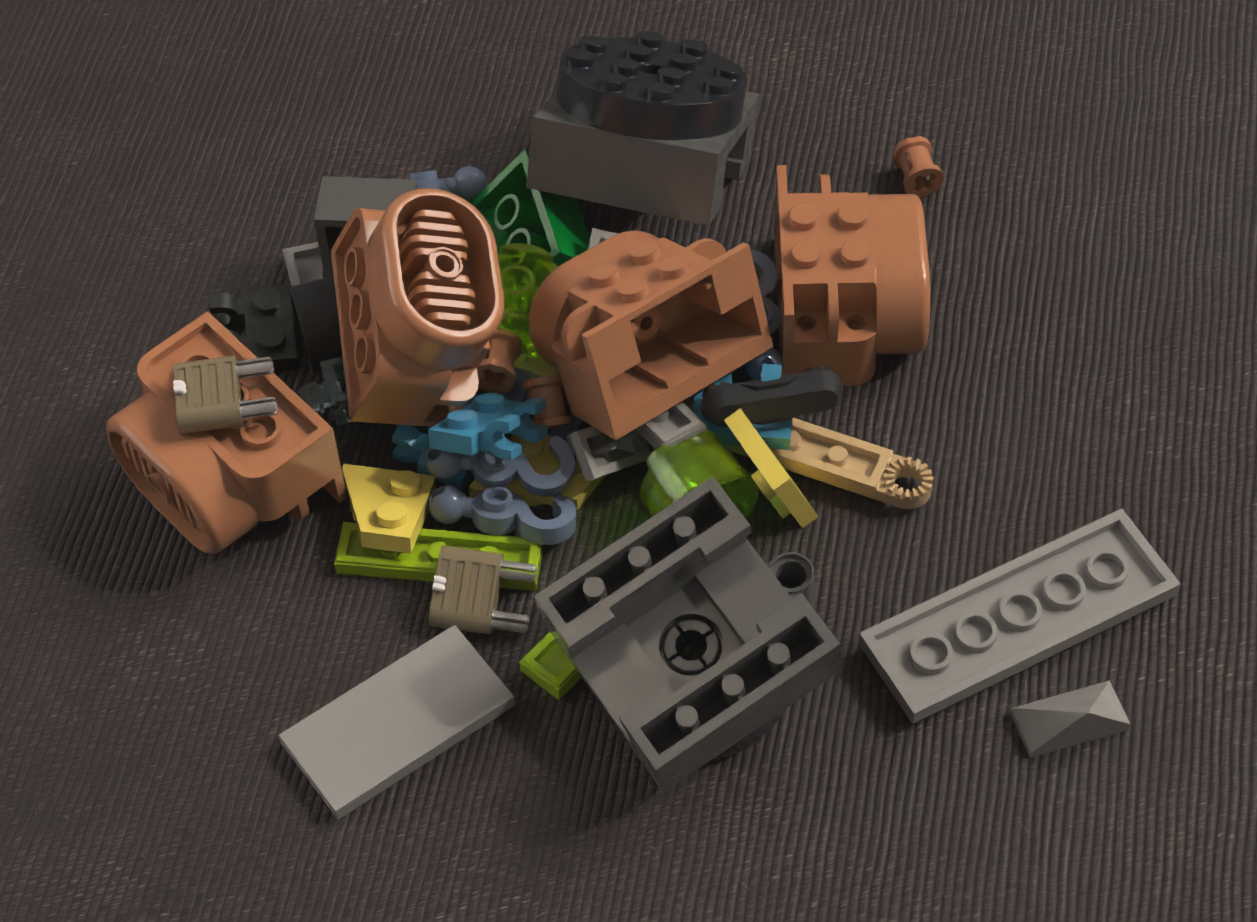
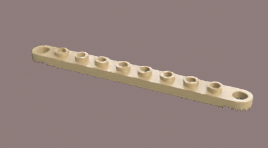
(826, 457)

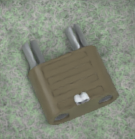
(210, 393)
(469, 591)

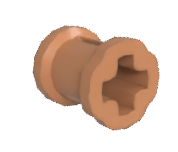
(917, 166)
(497, 370)
(551, 389)

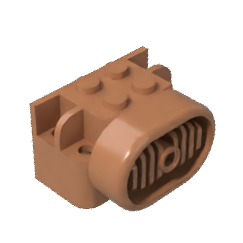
(849, 278)
(415, 306)
(647, 325)
(227, 478)

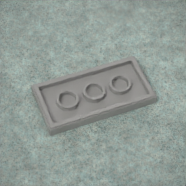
(396, 721)

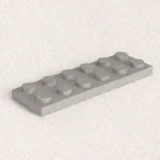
(1017, 615)

